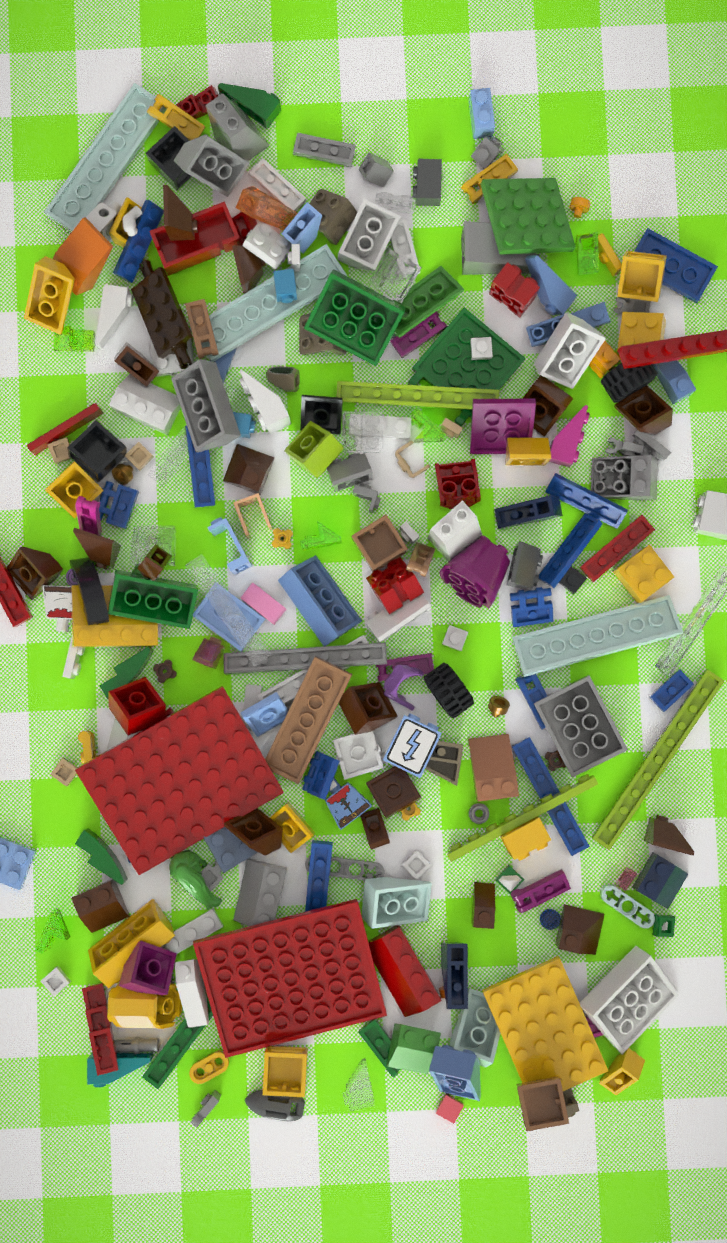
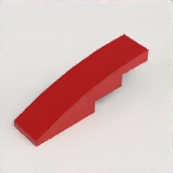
(100, 1029)

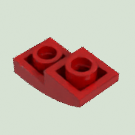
(196, 105)

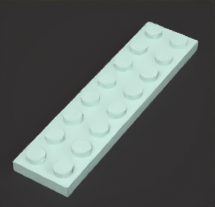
(105, 159)
(259, 307)
(597, 635)

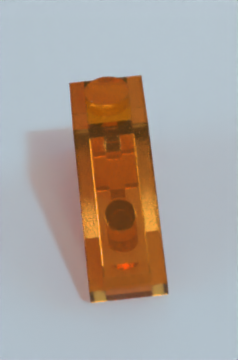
(265, 208)

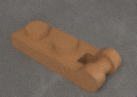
(201, 328)
(420, 559)

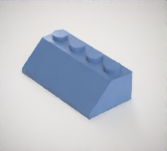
(319, 600)

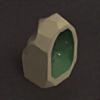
(284, 378)

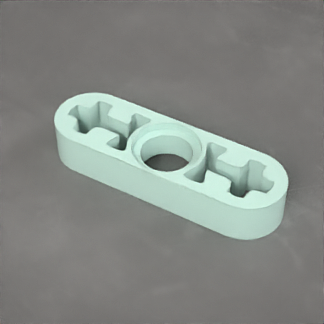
(617, 892)

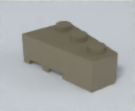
(446, 761)

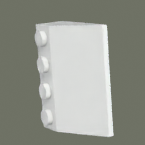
(629, 999)

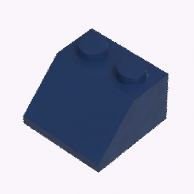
(660, 880)

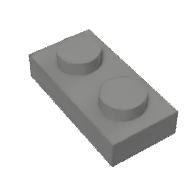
(656, 448)

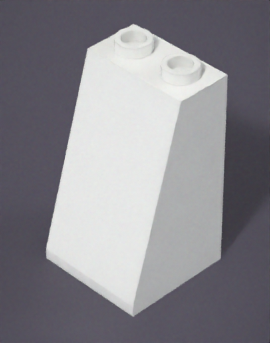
(711, 515)
(455, 531)

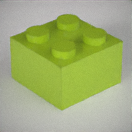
(314, 449)

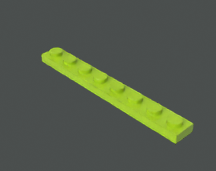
(412, 395)
(529, 812)

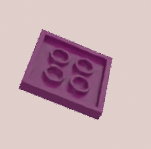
(497, 420)

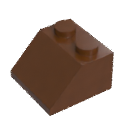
(550, 403)
(366, 707)
(100, 906)

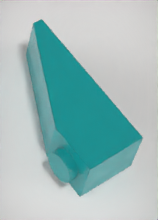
(126, 1062)

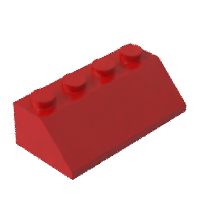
(403, 972)

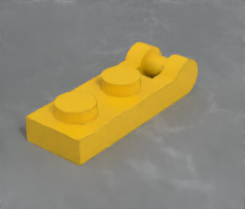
(176, 117)
(500, 169)
(89, 750)

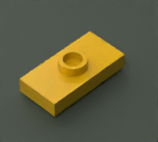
(608, 256)

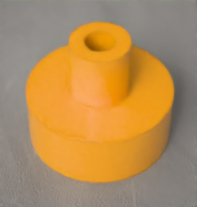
(579, 206)

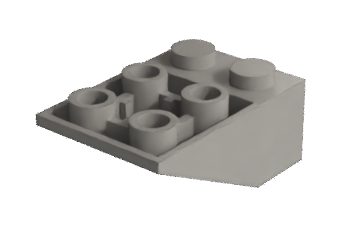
(625, 477)

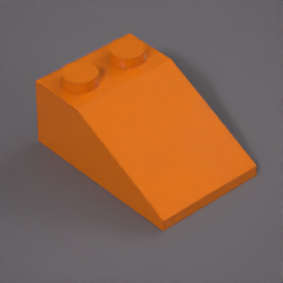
(84, 255)

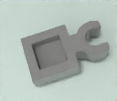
(633, 305)
(212, 875)
(208, 1104)

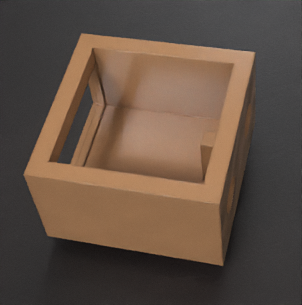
(379, 543)
(542, 1103)

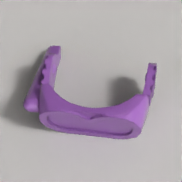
(392, 683)

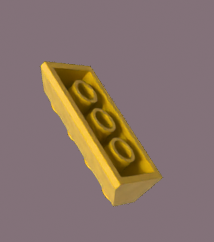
(114, 949)

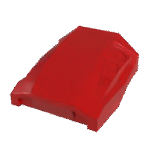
(458, 483)

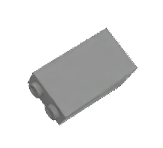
(234, 128)
(481, 252)

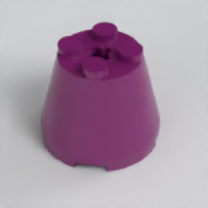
(477, 572)

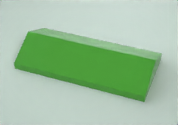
(427, 298)

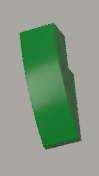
(128, 670)
(102, 856)

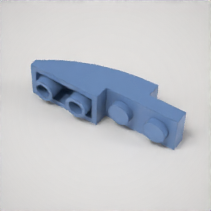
(593, 315)

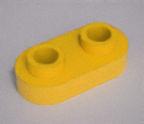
(210, 1067)

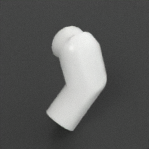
(129, 222)

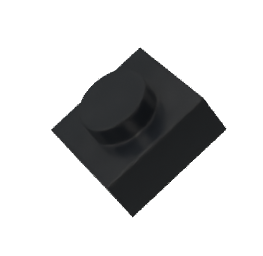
(572, 580)

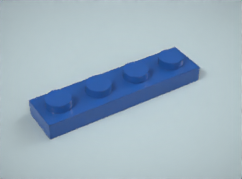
(137, 245)
(200, 475)
(586, 500)
(569, 550)
(318, 874)

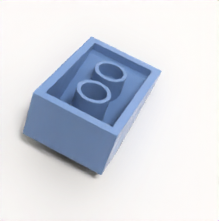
(456, 1072)

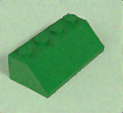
(152, 601)

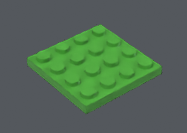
(527, 215)

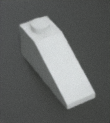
(113, 310)
(192, 992)

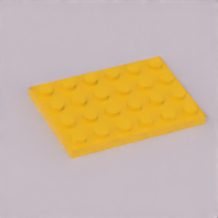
(545, 1026)

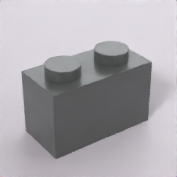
(428, 176)

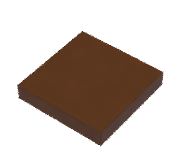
(393, 791)

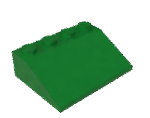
(354, 317)

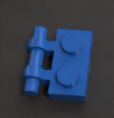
(121, 507)
(531, 613)
(320, 775)

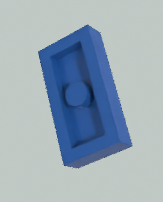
(671, 690)

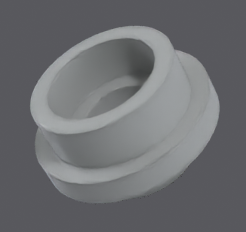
(479, 820)

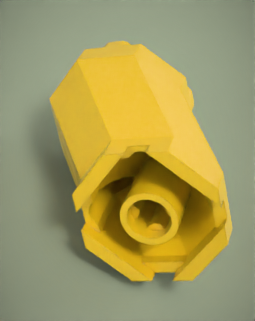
(143, 1010)

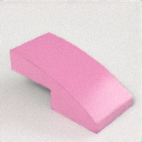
(263, 603)

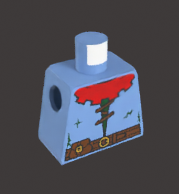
(346, 803)

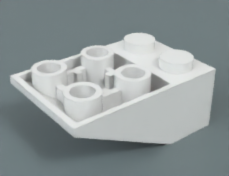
(271, 409)

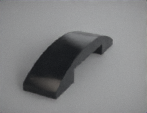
(90, 590)

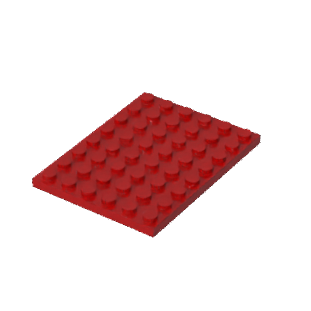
(179, 780)
(290, 978)

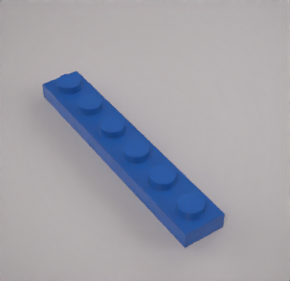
(544, 785)

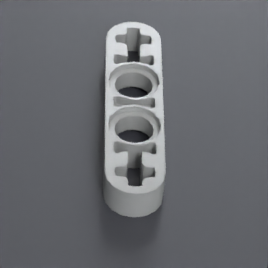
(346, 863)

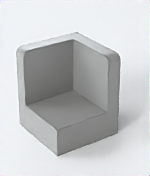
(376, 170)

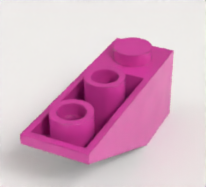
(565, 444)

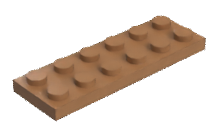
(307, 719)

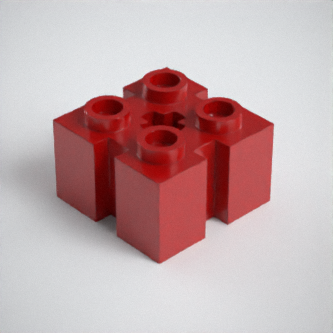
(514, 289)
(394, 585)

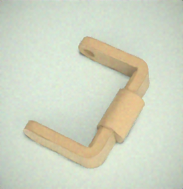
(404, 465)

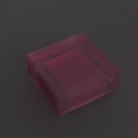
(626, 878)

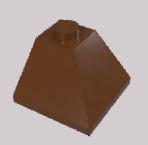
(177, 217)
(248, 267)
(646, 411)
(248, 469)
(98, 548)
(33, 569)
(257, 831)
(666, 835)
(579, 930)

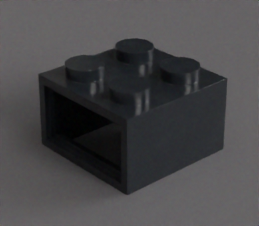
(162, 158)
(97, 451)

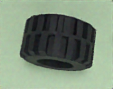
(623, 382)
(449, 690)

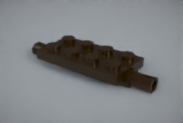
(162, 314)

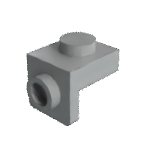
(487, 151)
(364, 491)

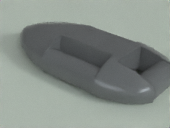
(275, 1106)

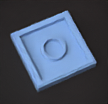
(265, 714)

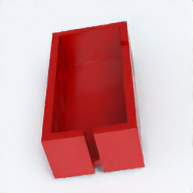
(214, 234)

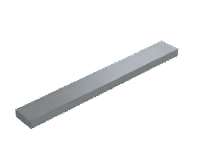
(302, 658)

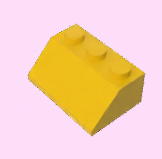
(49, 294)

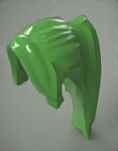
(186, 870)

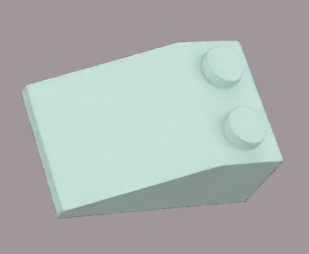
(395, 901)
(476, 1029)

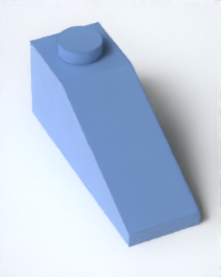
(553, 291)
(674, 380)

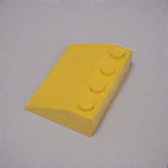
(115, 633)

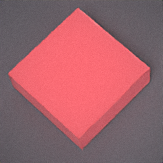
(449, 1108)

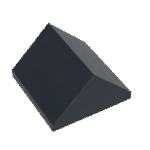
(322, 411)

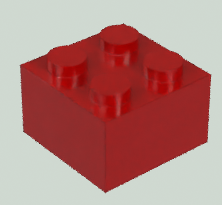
(136, 705)

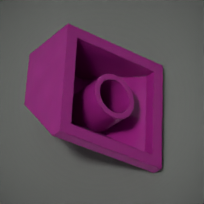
(148, 969)

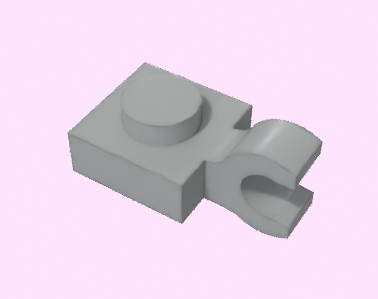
(625, 447)

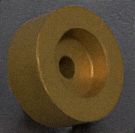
(122, 474)
(498, 706)

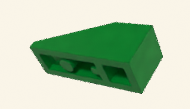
(254, 102)

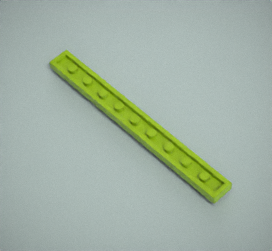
(657, 759)

